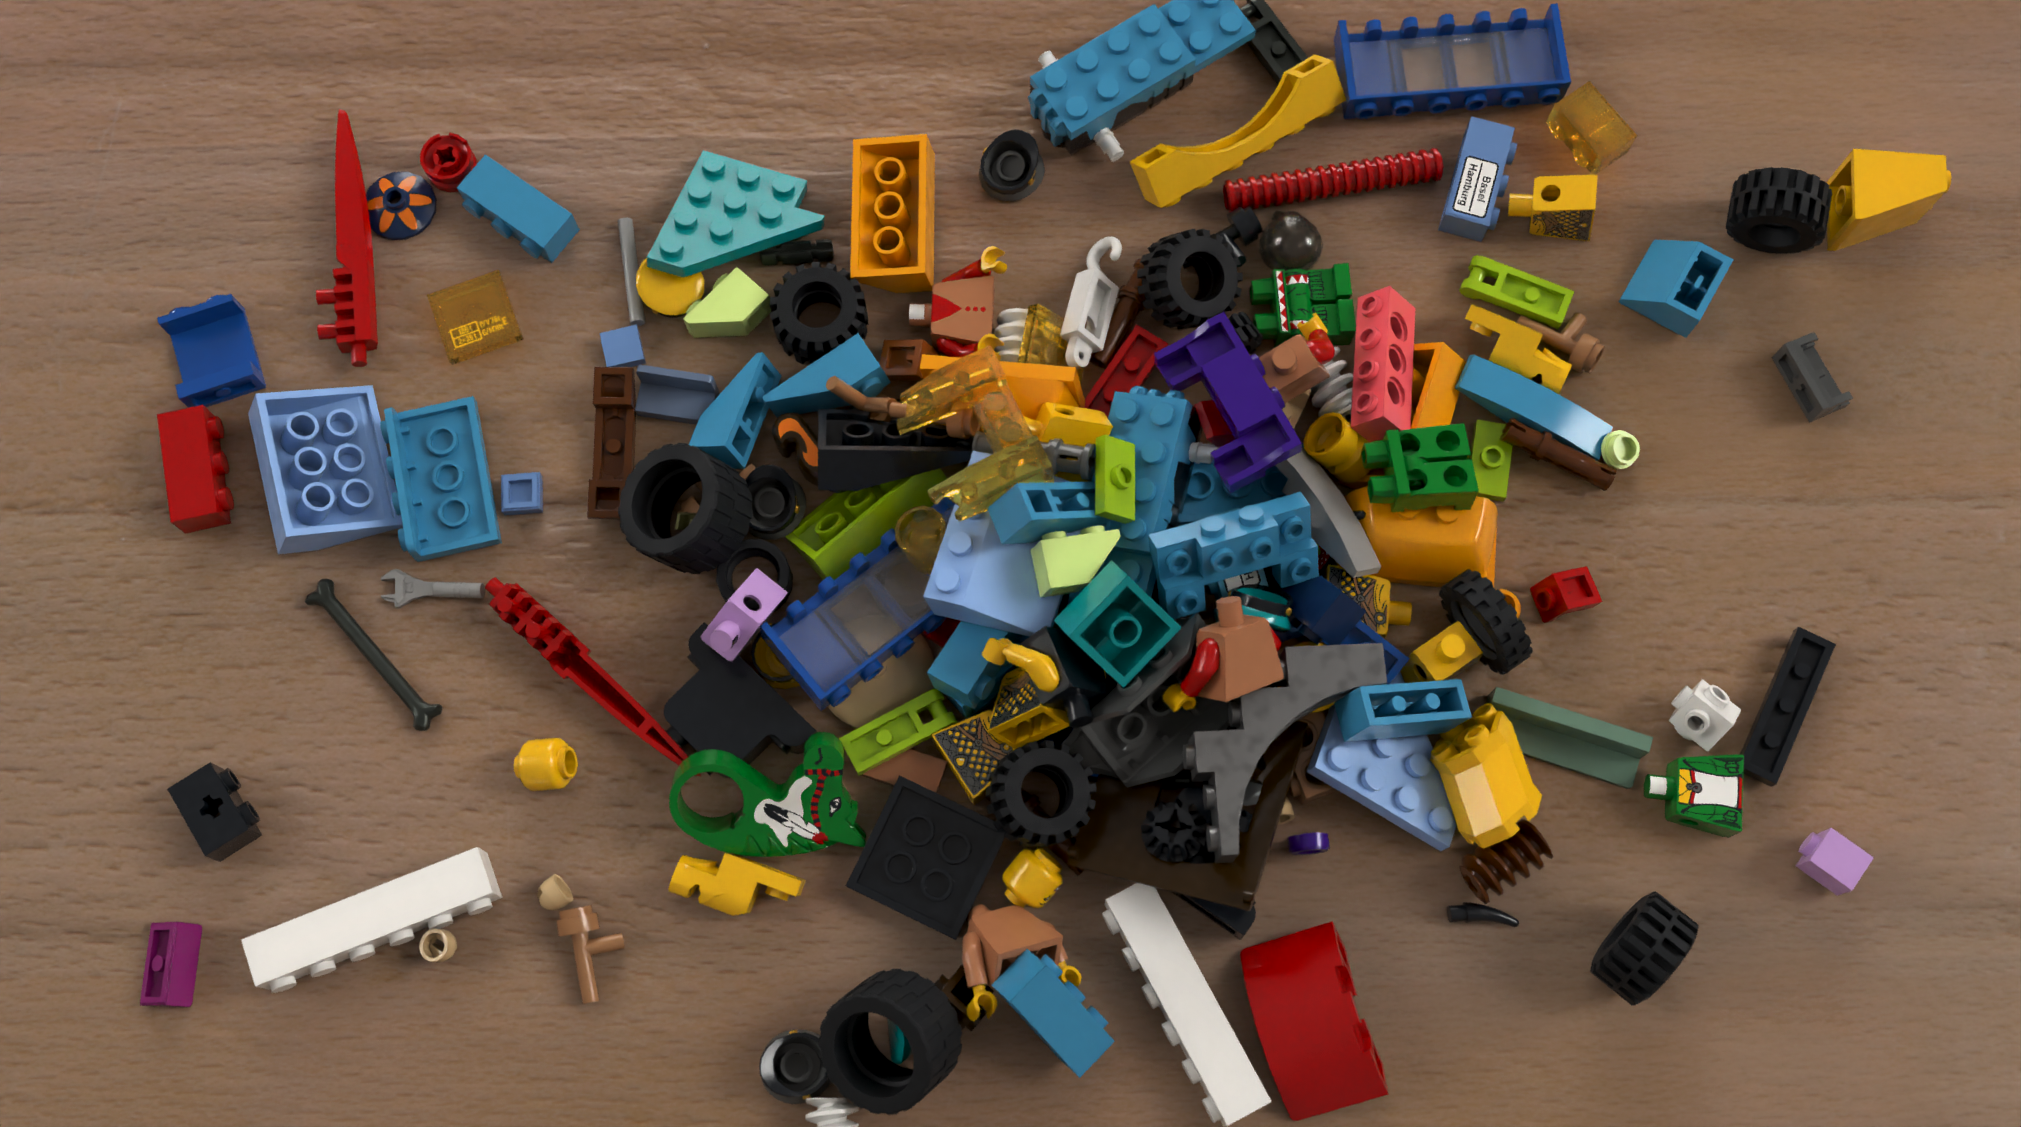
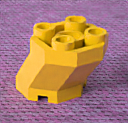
(1485, 777)

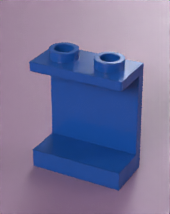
(213, 351)

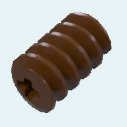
(1503, 859)

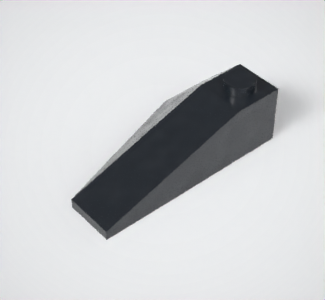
(871, 452)

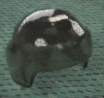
(1290, 242)

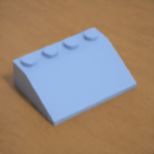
(323, 466)
(987, 580)

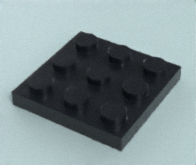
(927, 857)

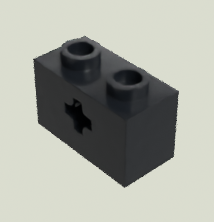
(198, 801)

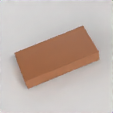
(912, 765)

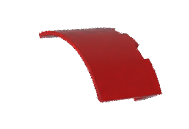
(1310, 1022)

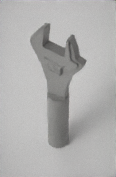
(410, 589)

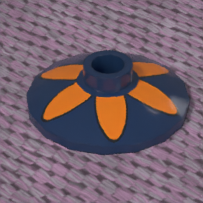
(407, 216)

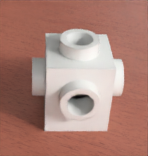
(1703, 714)

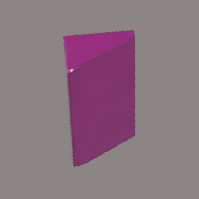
(171, 964)

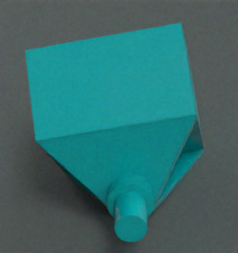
(1117, 624)

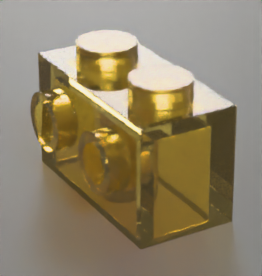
(1590, 128)

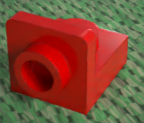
(1565, 593)

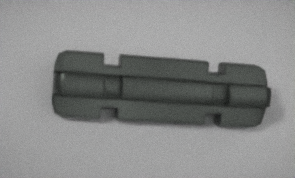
(798, 252)

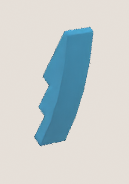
(1517, 397)

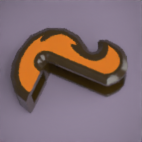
(794, 435)

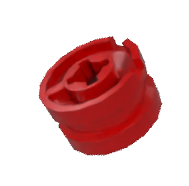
(449, 174)

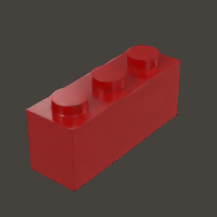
(195, 469)

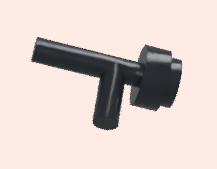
(1243, 226)

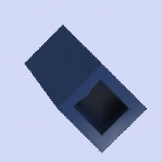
(1323, 611)

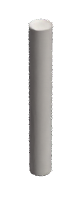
(630, 268)

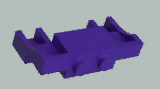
(1241, 395)

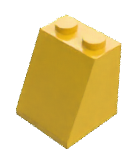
(1882, 193)

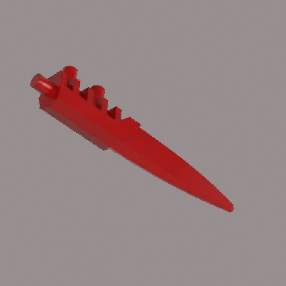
(355, 282)
(572, 660)

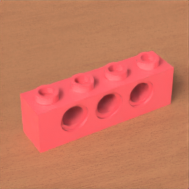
(1382, 364)

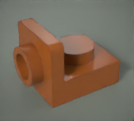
(903, 357)

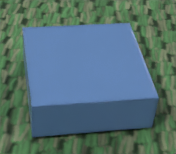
(623, 347)
(521, 493)

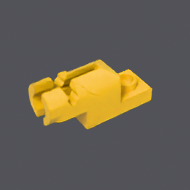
(1518, 349)
(732, 885)

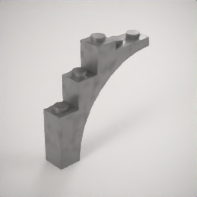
(1228, 757)

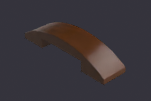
(613, 439)

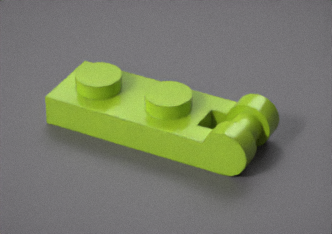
(1517, 291)
(896, 731)

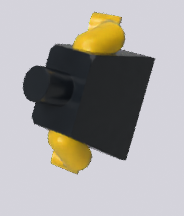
(1057, 669)

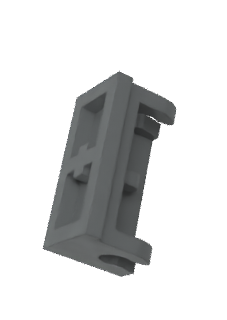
(1809, 378)

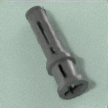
(1057, 453)

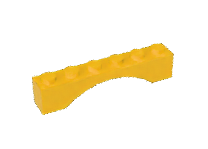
(1302, 95)

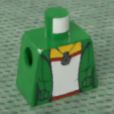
(1702, 793)

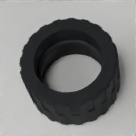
(656, 487)
(857, 1063)

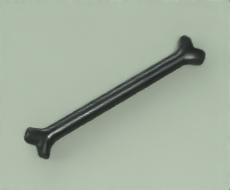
(421, 710)

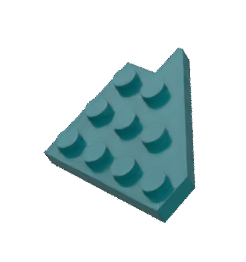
(729, 214)

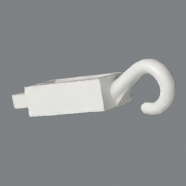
(1093, 301)

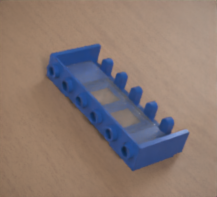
(1452, 65)
(855, 621)

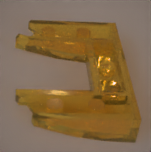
(978, 384)

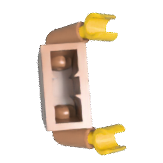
(997, 941)

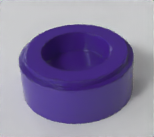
(1308, 843)

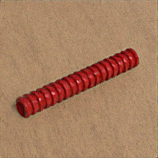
(1334, 180)

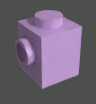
(1833, 861)

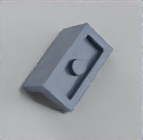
(674, 394)

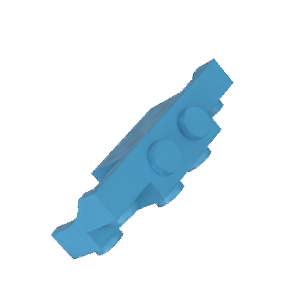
(1231, 545)

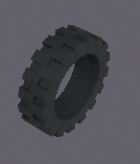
(1487, 620)

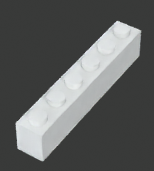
(371, 919)
(1186, 1002)

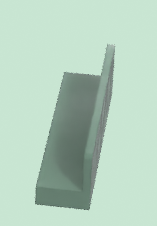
(1573, 738)

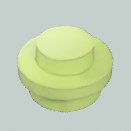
(1620, 449)

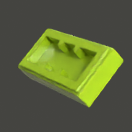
(1491, 459)
(1115, 479)

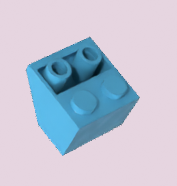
(1676, 283)

